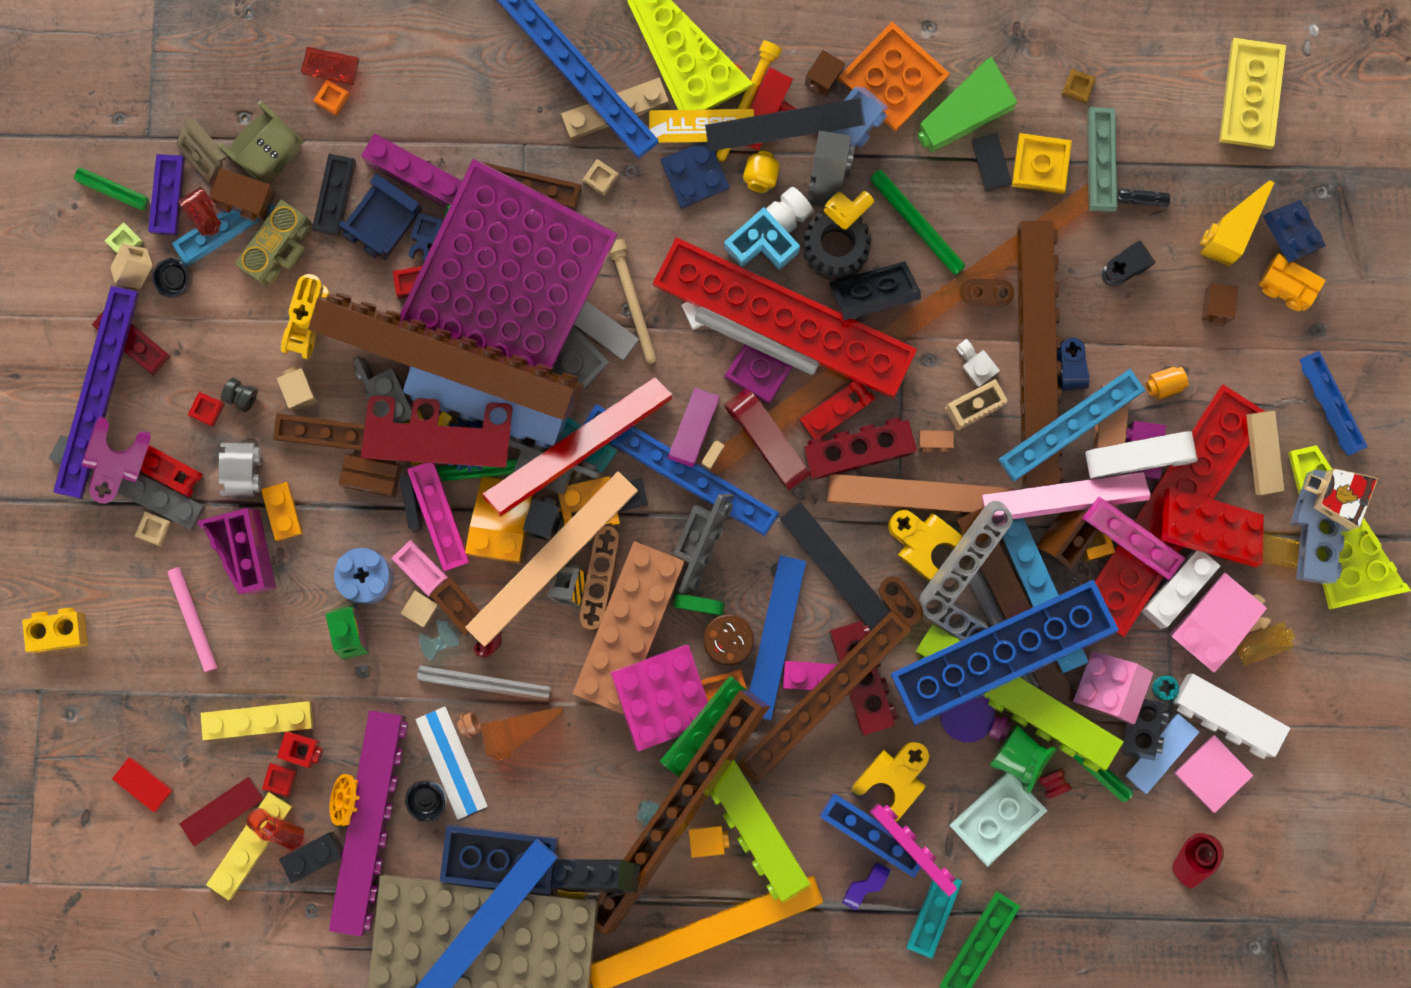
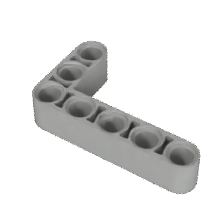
(964, 573)

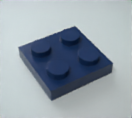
(694, 174)
(1294, 231)

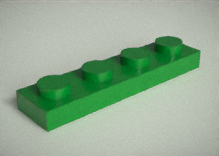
(696, 733)
(980, 943)

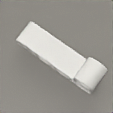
(1141, 455)

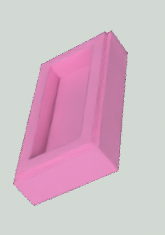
(419, 568)

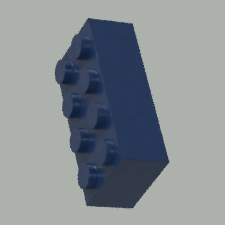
(487, 855)

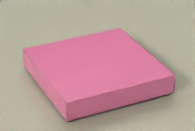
(1213, 774)

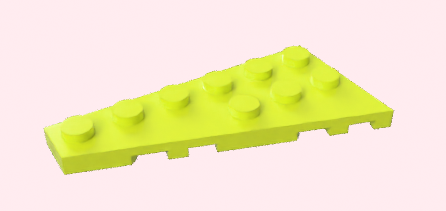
(688, 60)
(1365, 567)

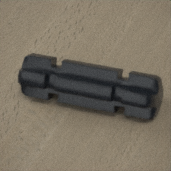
(1145, 198)

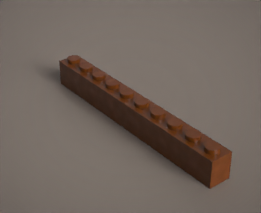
(1038, 341)
(684, 802)

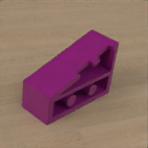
(242, 549)

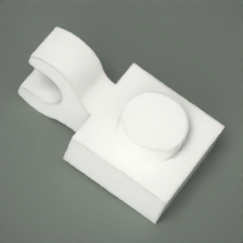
(978, 366)

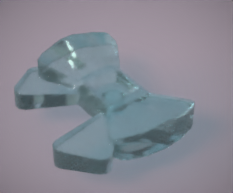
(446, 638)

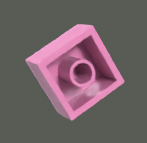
(1113, 687)

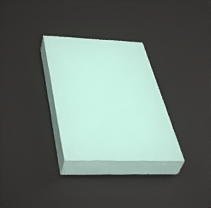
(997, 818)

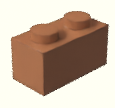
(936, 440)

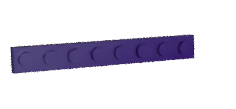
(96, 388)

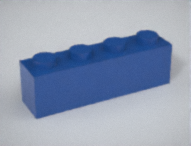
(868, 833)

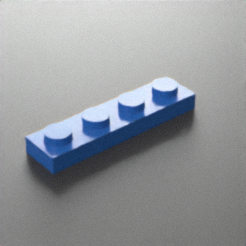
(1330, 397)

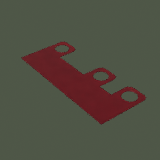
(433, 443)

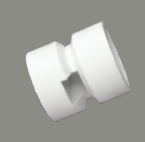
(791, 209)

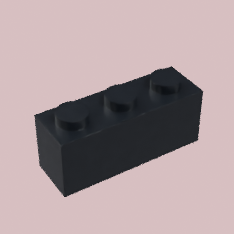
(595, 876)

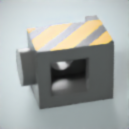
(567, 586)

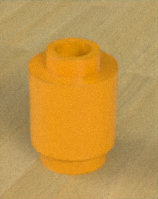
(1167, 383)

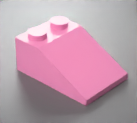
(1218, 622)

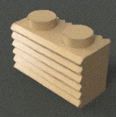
(976, 405)

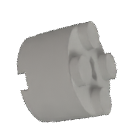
(239, 469)

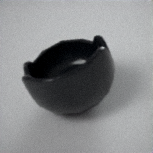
(172, 277)
(425, 800)

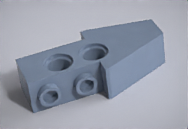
(1311, 538)

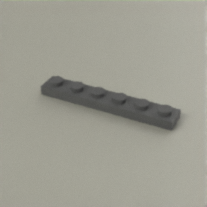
(149, 494)

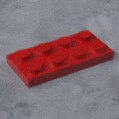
(1213, 527)

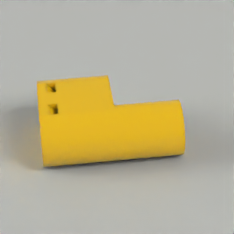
(844, 211)

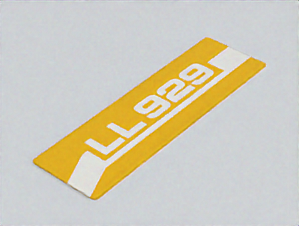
(689, 124)

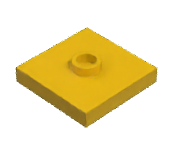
(1041, 163)

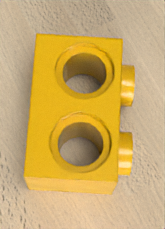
(55, 636)

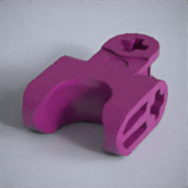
(112, 465)

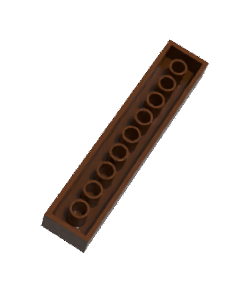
(446, 356)

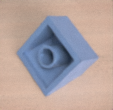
(874, 114)

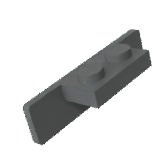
(384, 385)
(560, 484)
(698, 539)

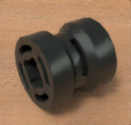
(239, 394)

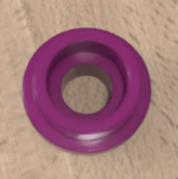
(1000, 728)

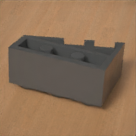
(830, 165)

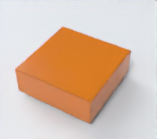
(331, 97)

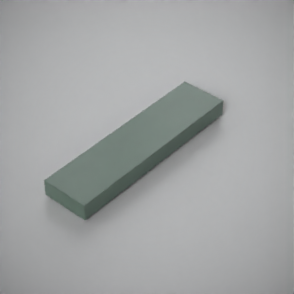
(1102, 159)

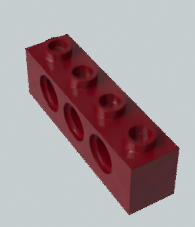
(902, 446)
(867, 720)

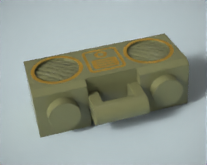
(272, 242)

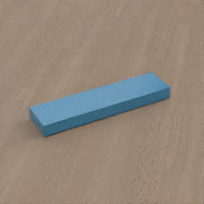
(195, 246)

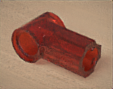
(200, 210)
(276, 829)

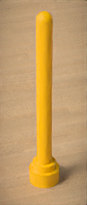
(768, 54)

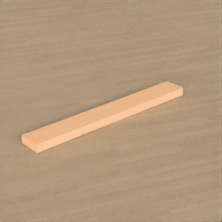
(551, 559)

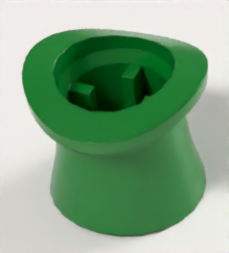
(1022, 757)

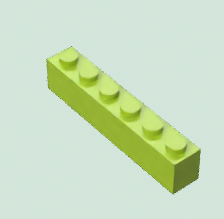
(759, 835)

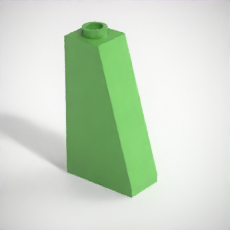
(972, 105)

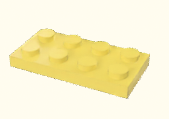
(1252, 93)

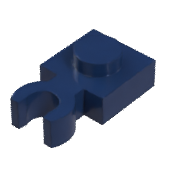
(424, 233)

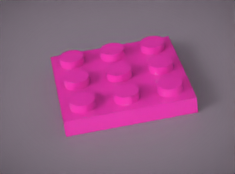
(660, 696)

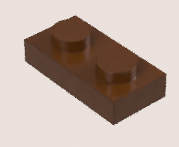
(455, 604)

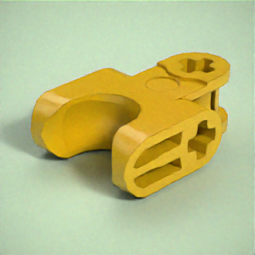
(300, 314)
(921, 540)
(896, 773)

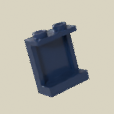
(381, 218)

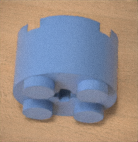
(349, 569)

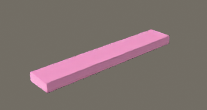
(1070, 496)

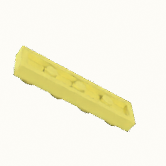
(257, 720)
(245, 852)

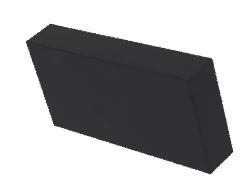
(991, 162)
(411, 504)

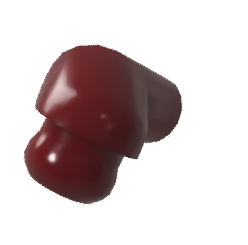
(487, 651)

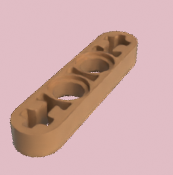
(596, 577)

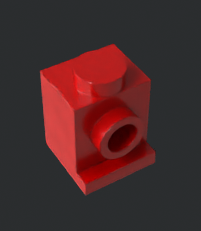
(290, 749)

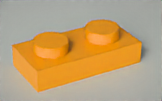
(282, 511)

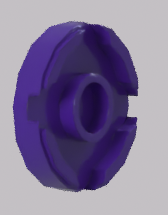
(969, 721)

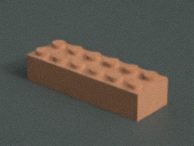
(629, 622)

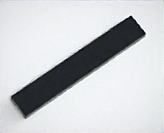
(785, 124)
(835, 566)

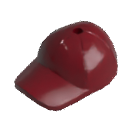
(1194, 860)

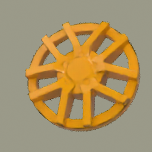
(343, 800)

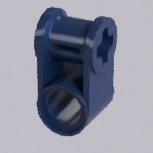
(1073, 368)

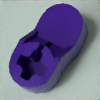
(858, 889)

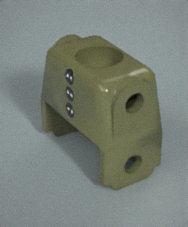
(264, 146)

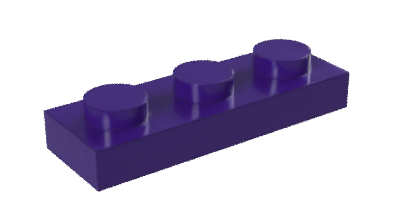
(165, 194)

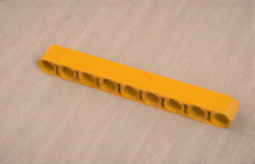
(700, 936)

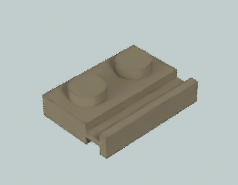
(200, 150)

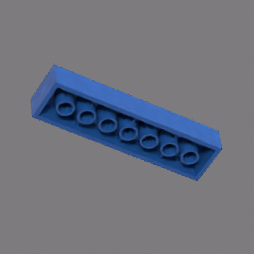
(1004, 652)

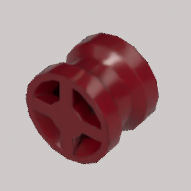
(1055, 783)

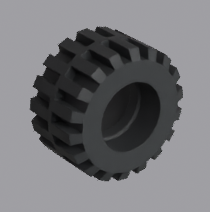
(831, 265)

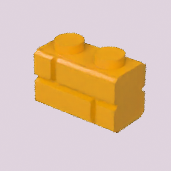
(1291, 283)

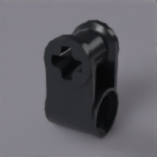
(1130, 263)

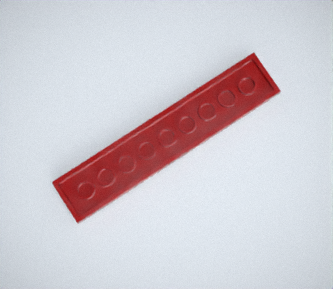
(785, 317)
(1219, 443)

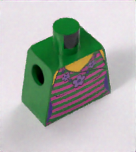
(347, 632)

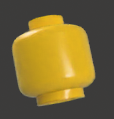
(761, 172)

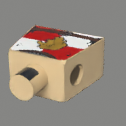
(1342, 495)

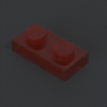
(330, 65)

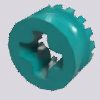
(1159, 682)

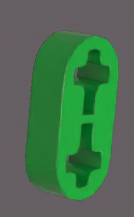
(698, 604)

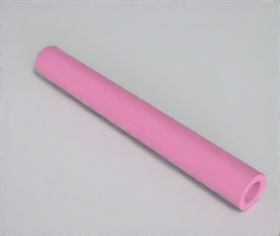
(192, 619)

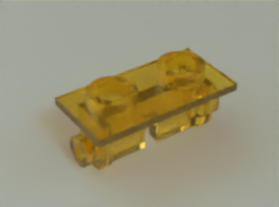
(1265, 643)

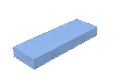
(1176, 737)

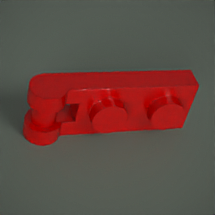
(836, 410)
(167, 470)

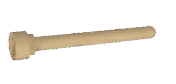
(618, 254)

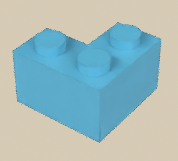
(762, 235)

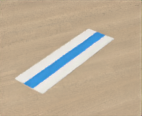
(451, 763)

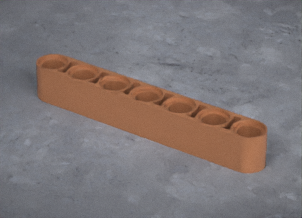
(907, 494)

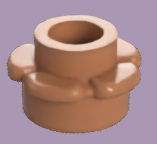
(469, 724)

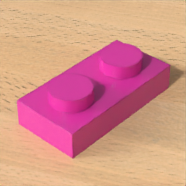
(804, 674)

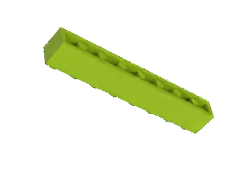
(1041, 712)

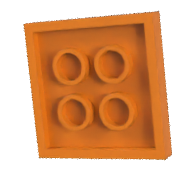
(896, 73)

